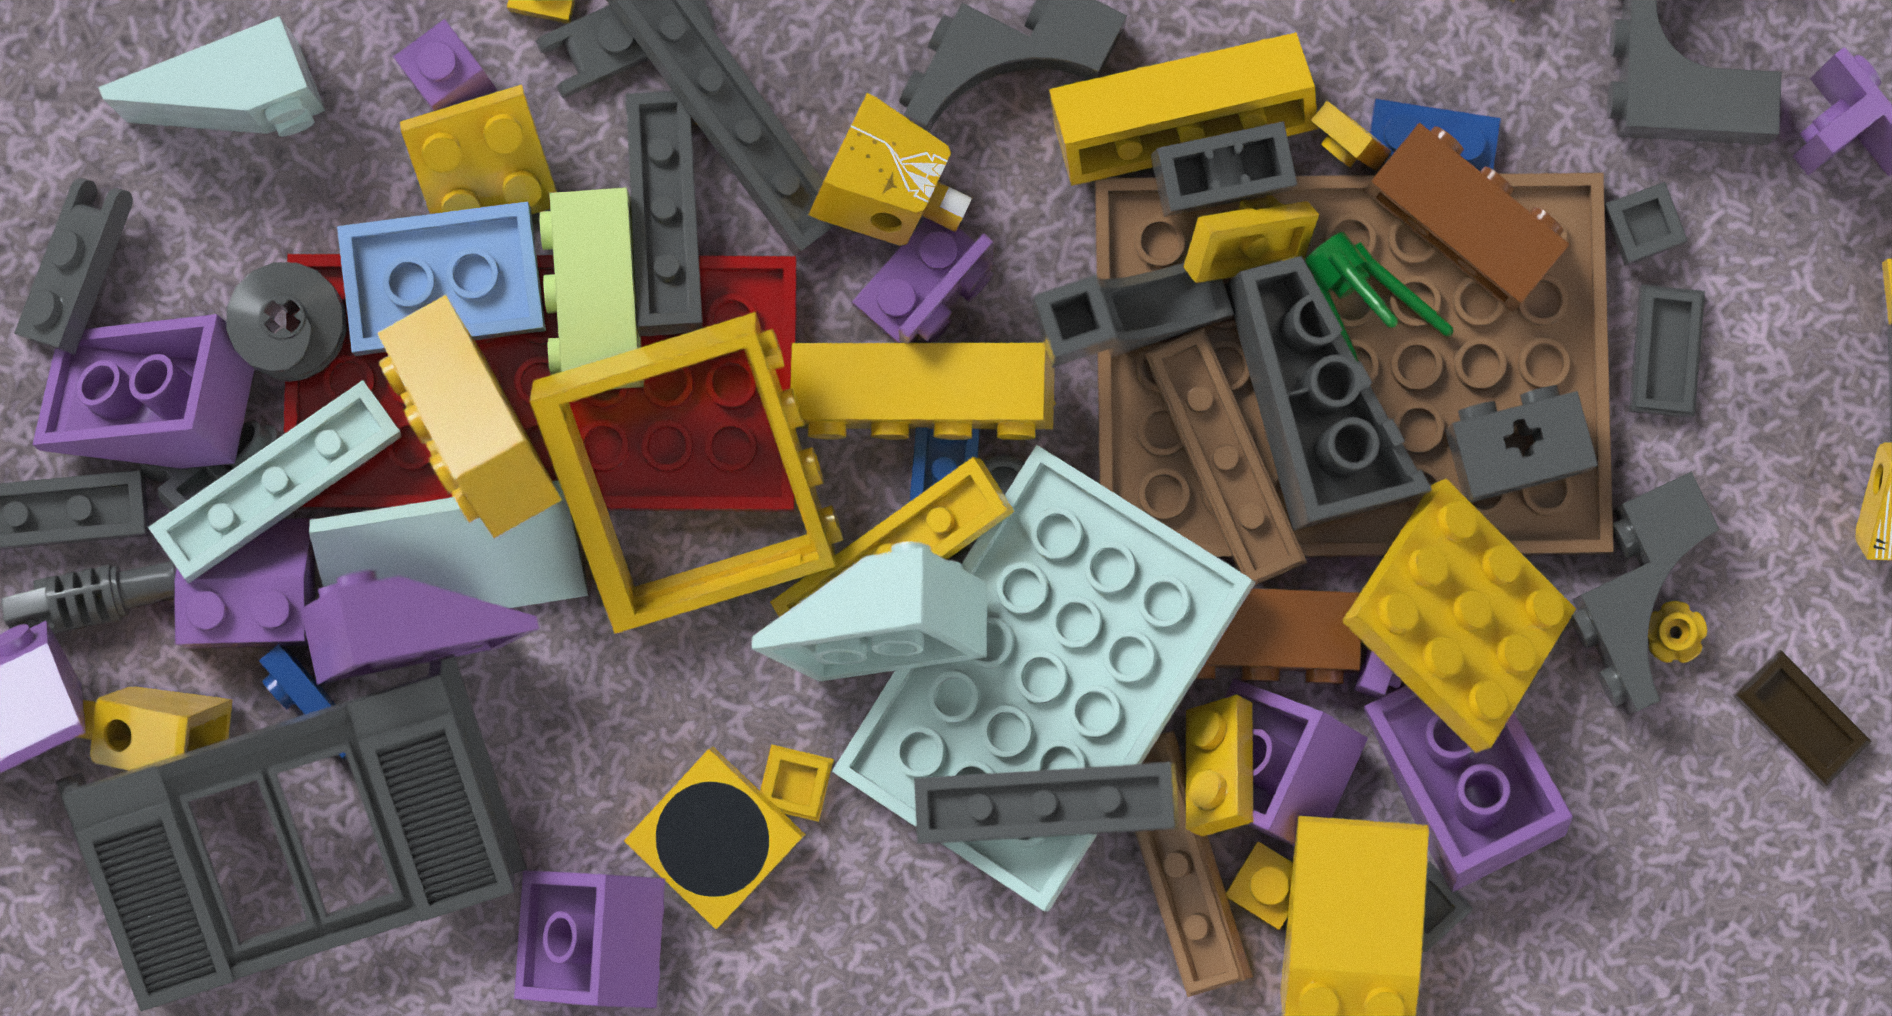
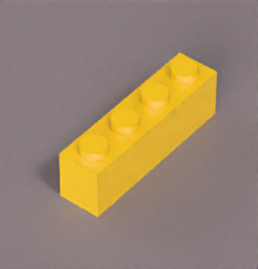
(1122, 118)
(923, 386)

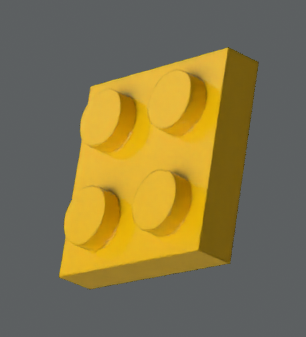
(480, 154)

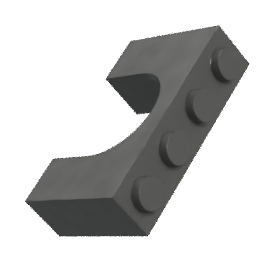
(1678, 99)

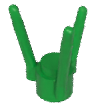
(1345, 268)

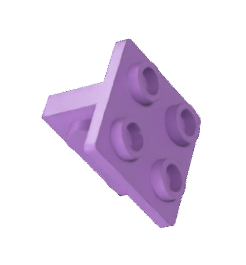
(1855, 112)

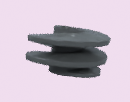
(286, 288)

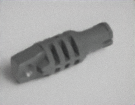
(89, 596)

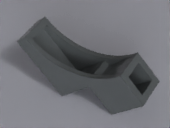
(976, 47)
(1125, 312)
(1617, 614)

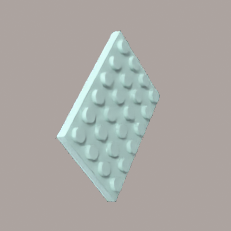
(1085, 661)

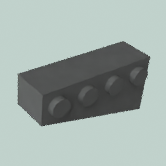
(1316, 402)

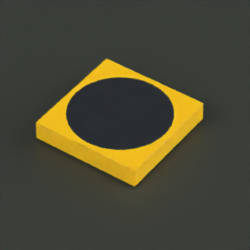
(714, 837)

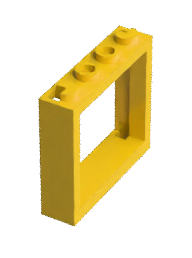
(639, 605)

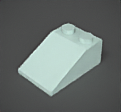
(234, 84)
(883, 618)

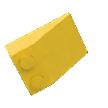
(1355, 918)

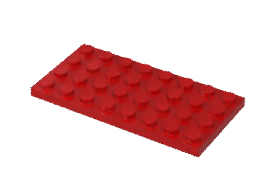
(674, 445)

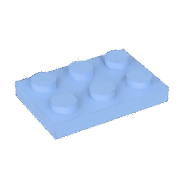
(472, 256)

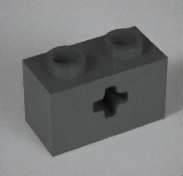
(1223, 169)
(1559, 449)

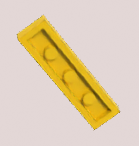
(942, 517)

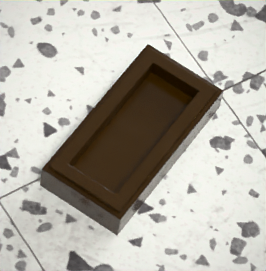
(1802, 718)

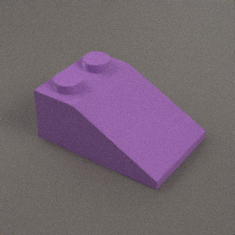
(148, 395)
(400, 623)
(1477, 805)

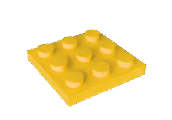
(1460, 615)

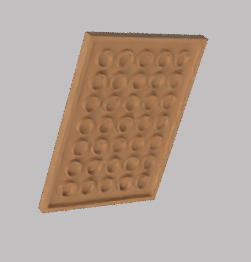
(1414, 369)

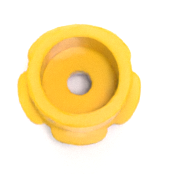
(1692, 629)

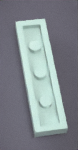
(275, 481)

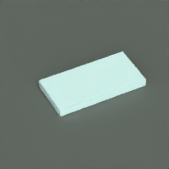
(442, 549)

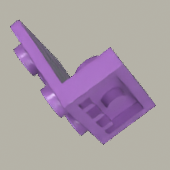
(924, 280)

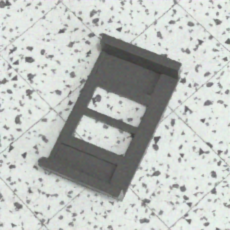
(423, 791)

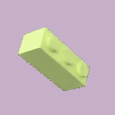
(592, 277)

